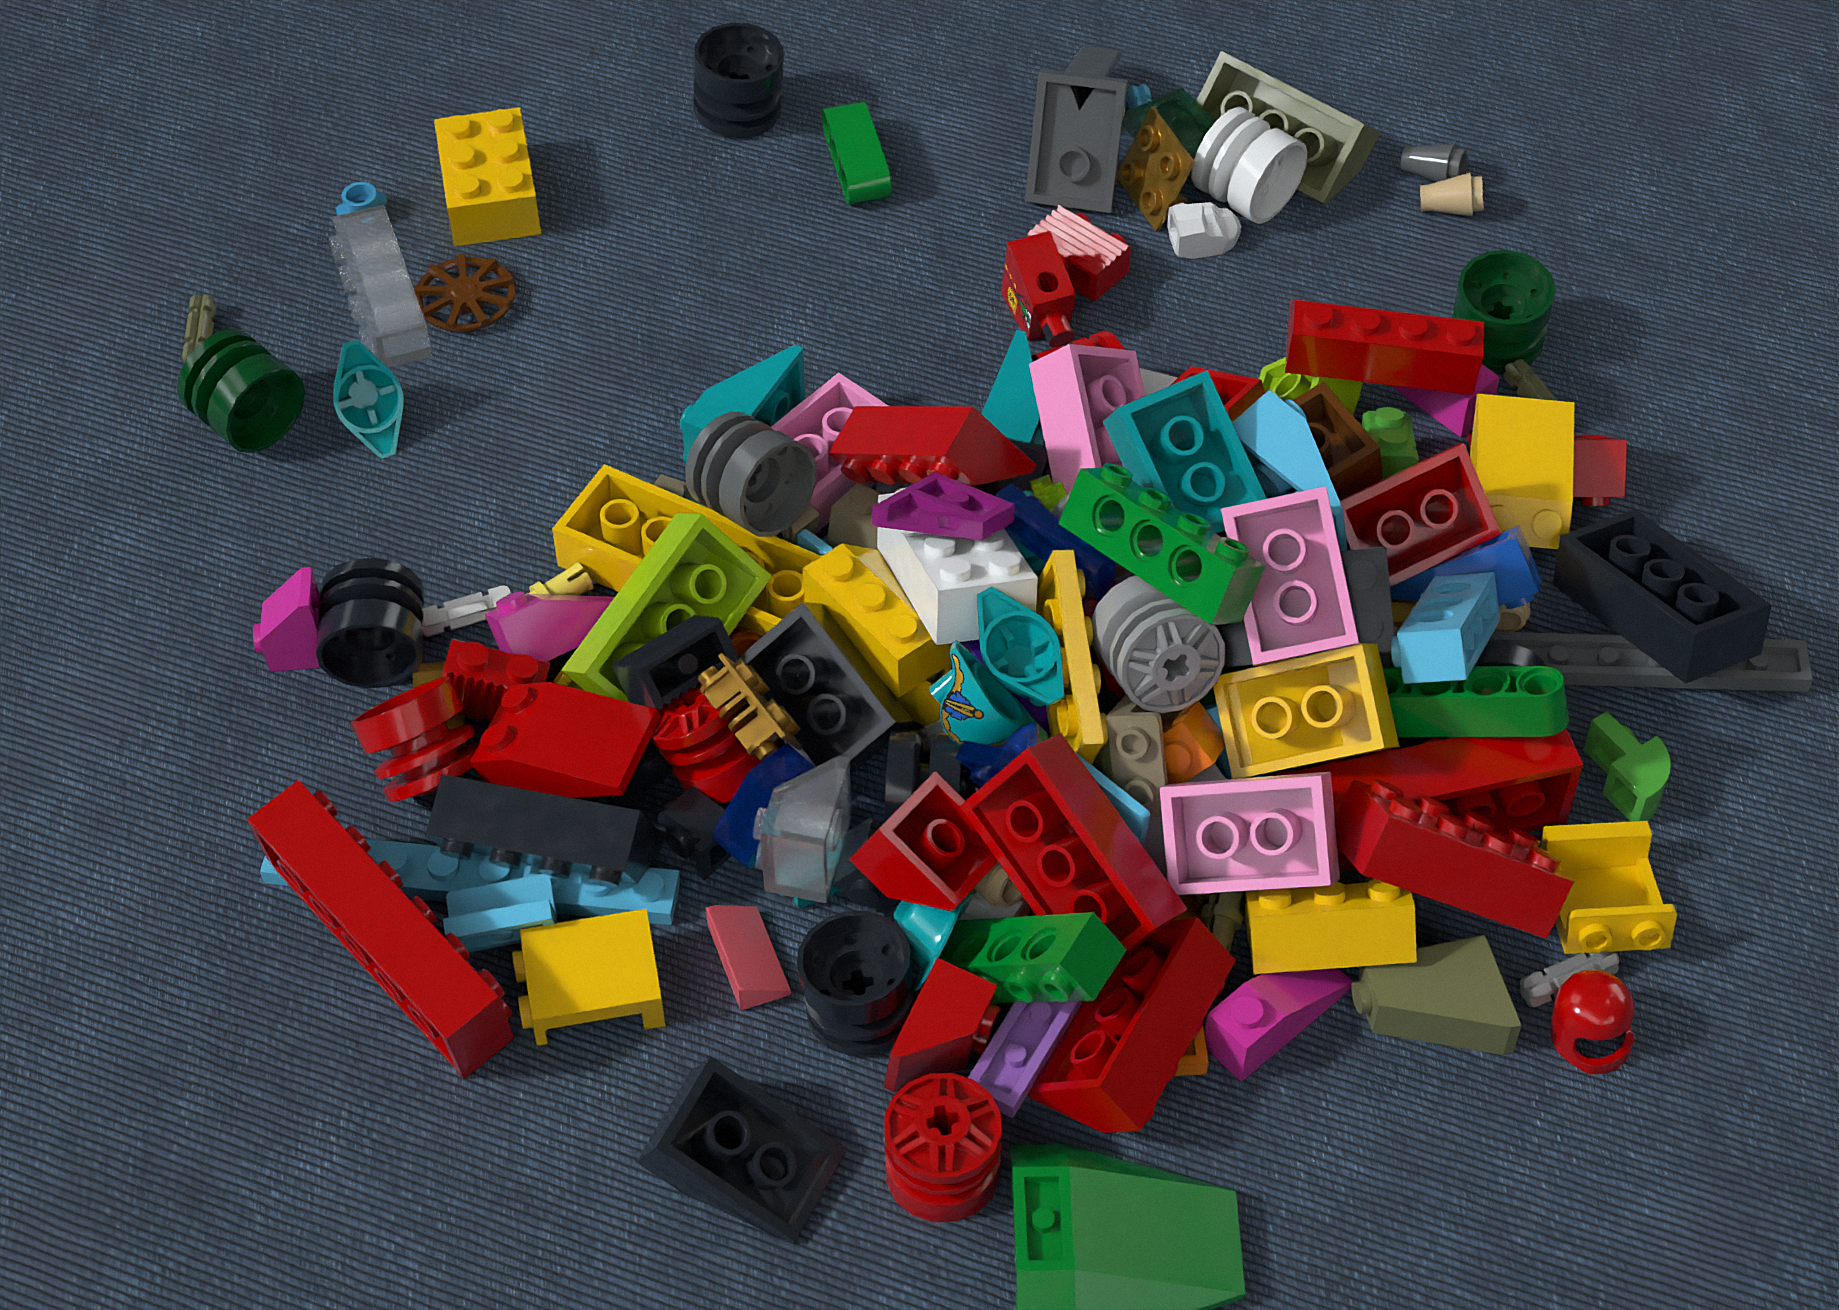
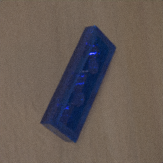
(1041, 534)

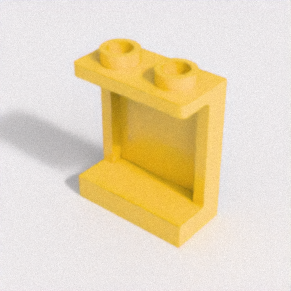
(1614, 888)
(588, 972)

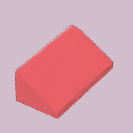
(747, 954)

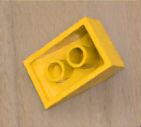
(1526, 464)
(1305, 711)

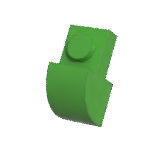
(1634, 770)

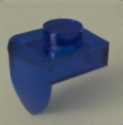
(987, 760)

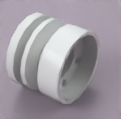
(1249, 165)

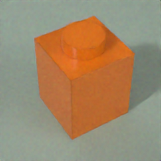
(1190, 743)

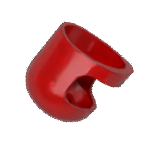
(1592, 1008)

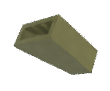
(1443, 998)

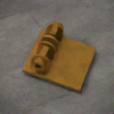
(1155, 169)
(772, 719)

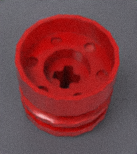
(418, 738)
(703, 746)
(937, 1173)

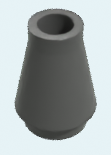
(1434, 161)

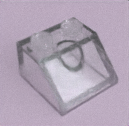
(805, 831)

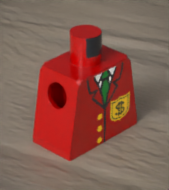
(1039, 289)

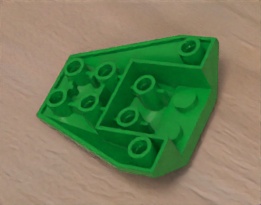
(1119, 1234)

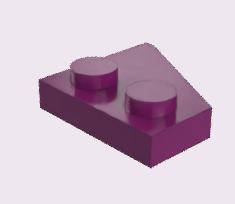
(944, 508)

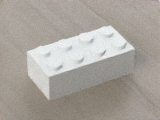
(948, 572)

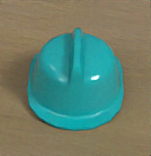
(927, 931)

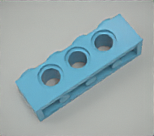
(1447, 628)

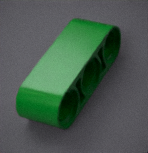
(856, 153)

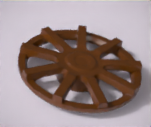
(465, 293)

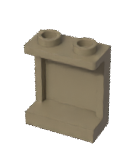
(1138, 752)

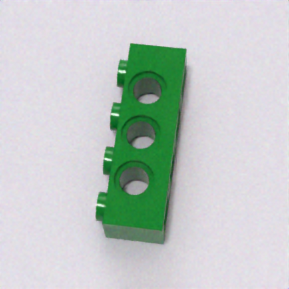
(1129, 528)
(1037, 955)

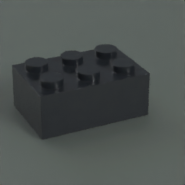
(826, 687)

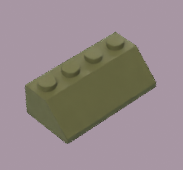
(1333, 139)

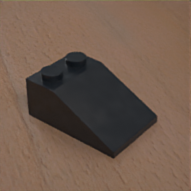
(741, 1152)

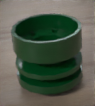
(1512, 299)
(241, 390)

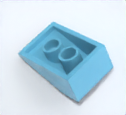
(1285, 452)

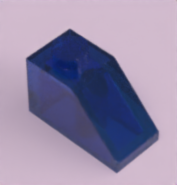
(736, 825)

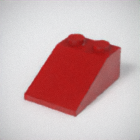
(564, 741)

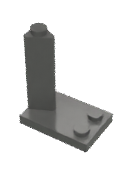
(1077, 133)

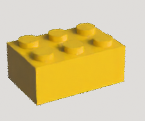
(487, 176)

